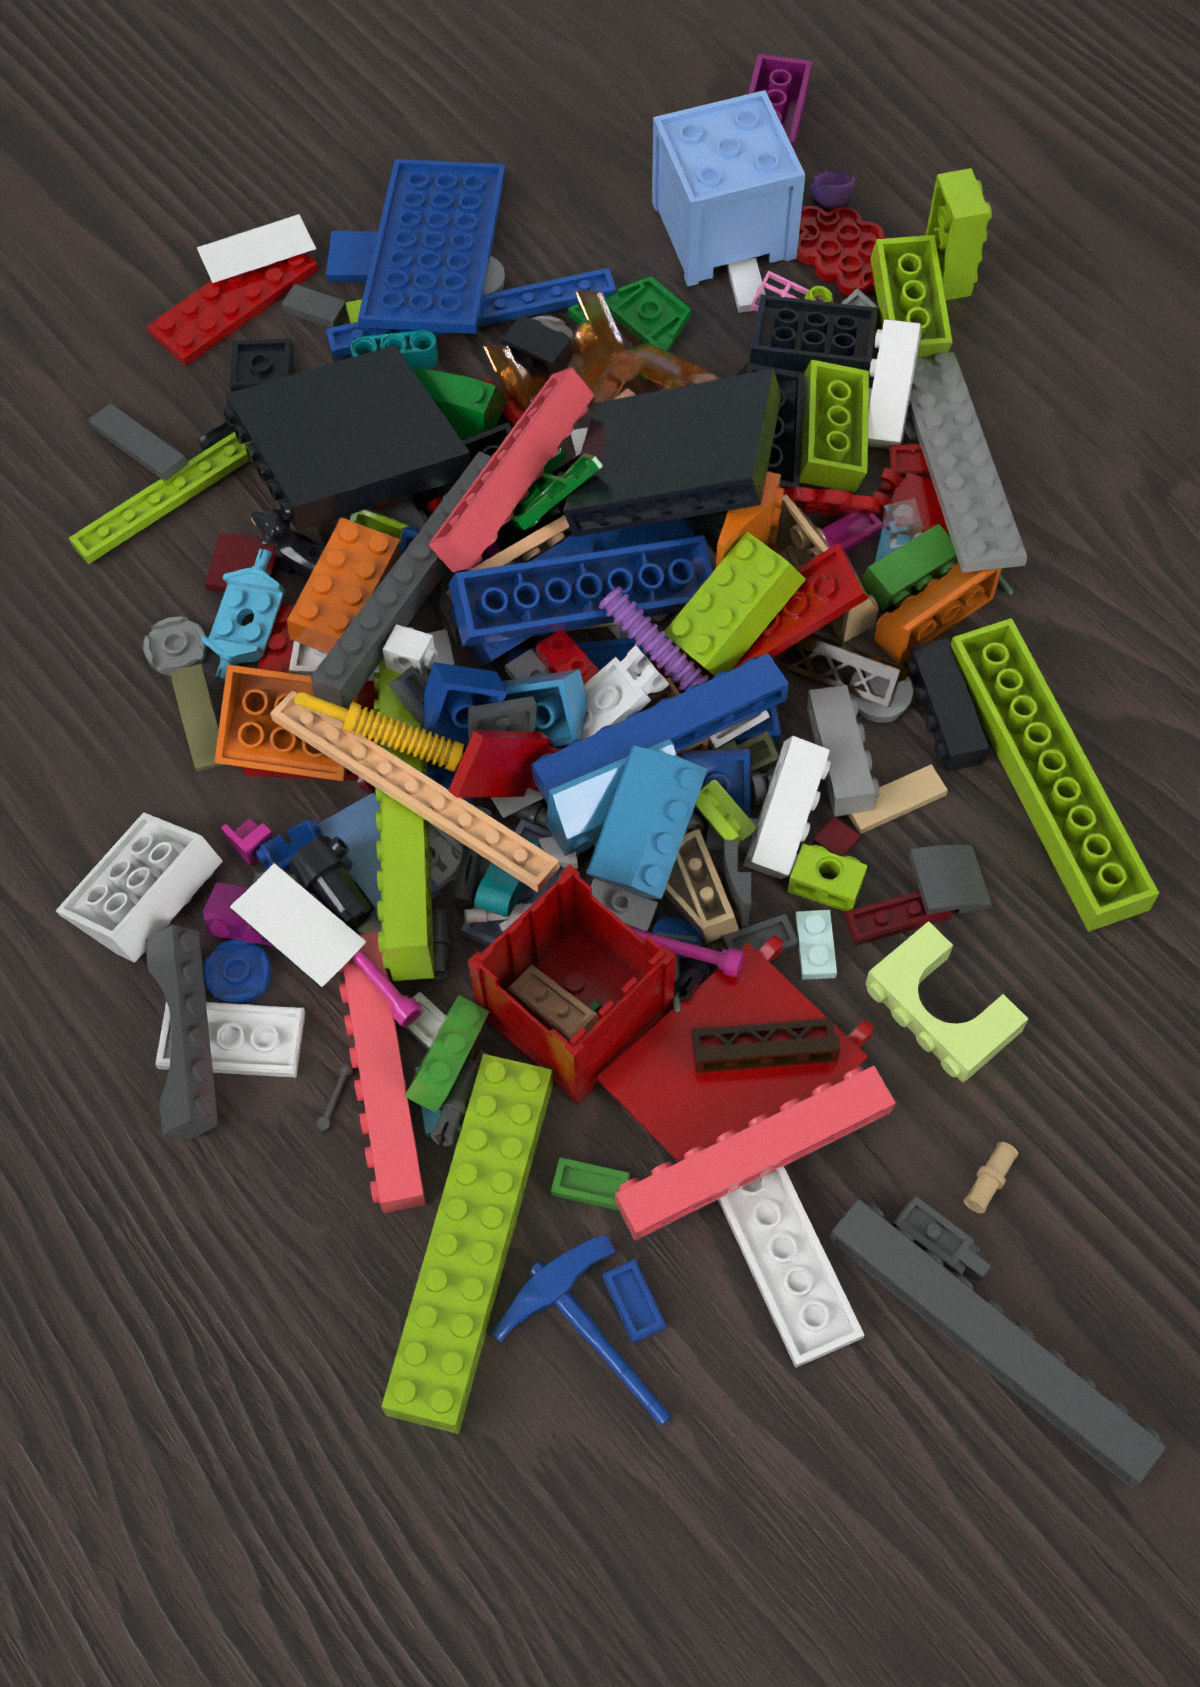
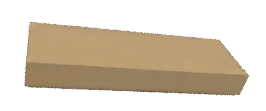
(901, 798)
(552, 1003)

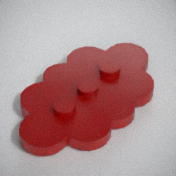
(839, 247)
(831, 501)

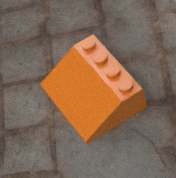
(759, 520)
(254, 740)

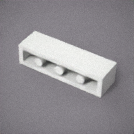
(892, 382)
(787, 807)

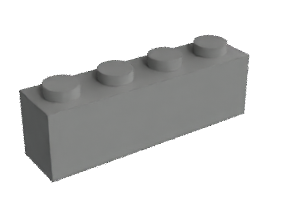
(836, 729)

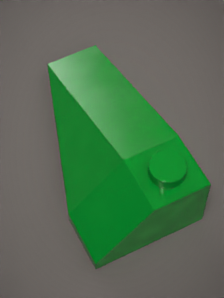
(465, 401)

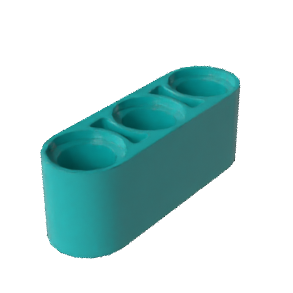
(416, 347)
(499, 890)

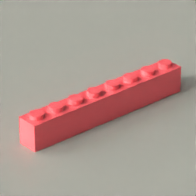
(511, 471)
(381, 1087)
(753, 1152)

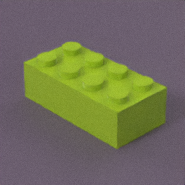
(959, 226)
(912, 289)
(834, 426)
(734, 605)

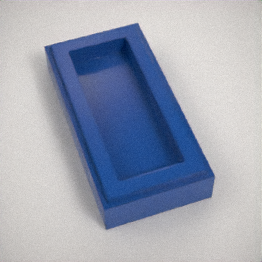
(634, 1301)

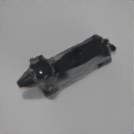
(291, 547)

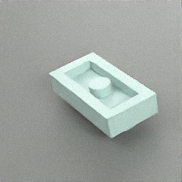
(815, 944)

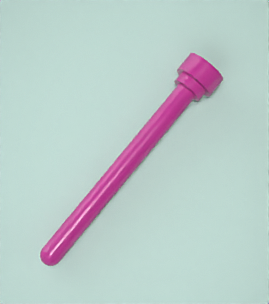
(728, 960)
(404, 1009)

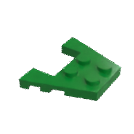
(646, 312)
(551, 489)

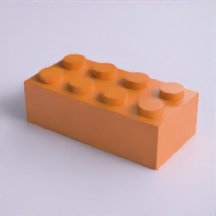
(341, 583)

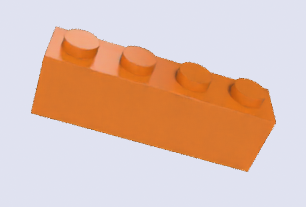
(934, 610)

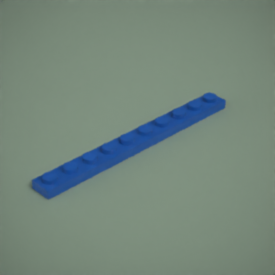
(498, 306)

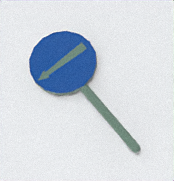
(681, 930)

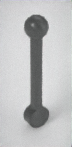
(323, 1123)

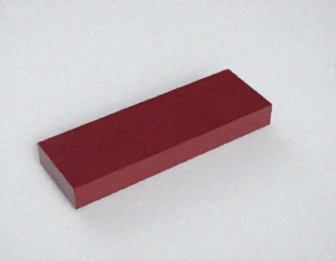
(889, 918)

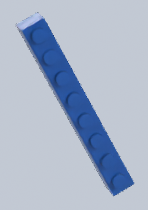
(682, 719)

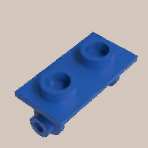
(279, 852)

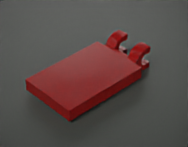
(909, 488)
(499, 764)

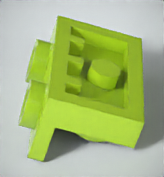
(724, 813)

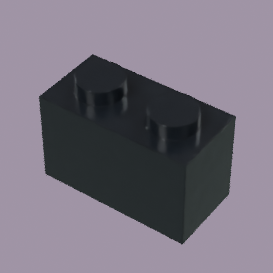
(538, 346)

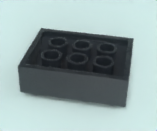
(802, 330)

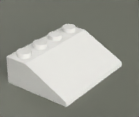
(140, 885)

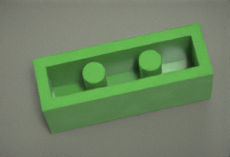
(910, 567)
(447, 1054)

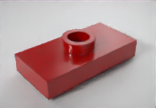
(908, 459)

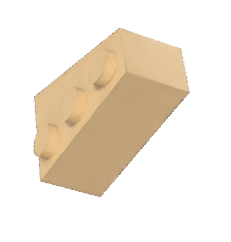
(698, 890)

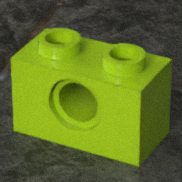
(837, 892)

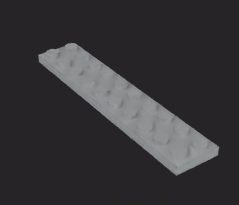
(962, 468)

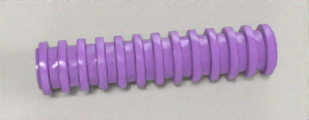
(651, 640)

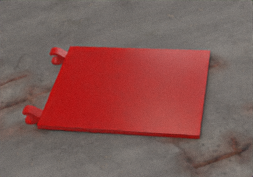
(692, 1109)

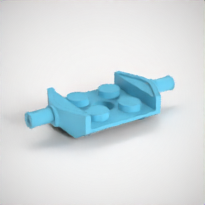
(246, 593)

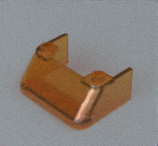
(595, 342)
(651, 363)

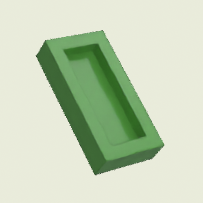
(587, 1183)

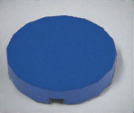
(237, 972)

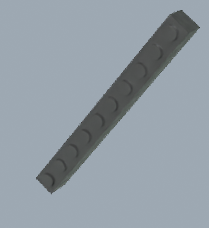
(392, 603)
(998, 1344)

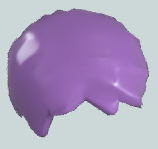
(832, 190)

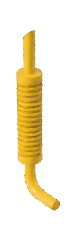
(389, 731)

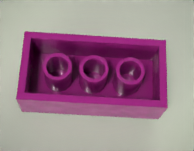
(787, 88)

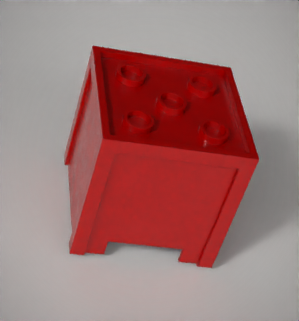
(592, 958)

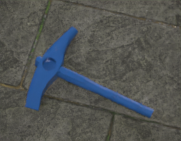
(552, 1287)

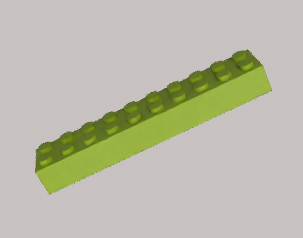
(1053, 777)
(405, 862)
(468, 1245)

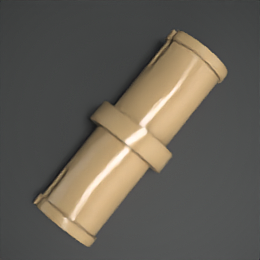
(991, 1177)

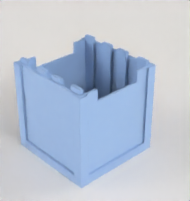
(726, 184)

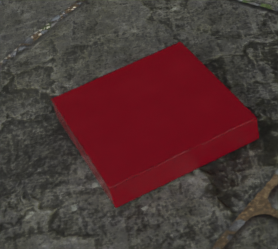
(235, 554)

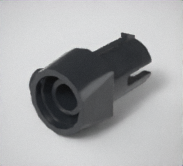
(324, 870)

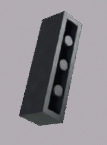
(947, 705)

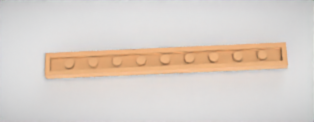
(419, 794)

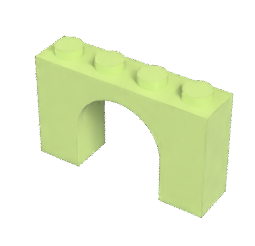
(960, 1046)

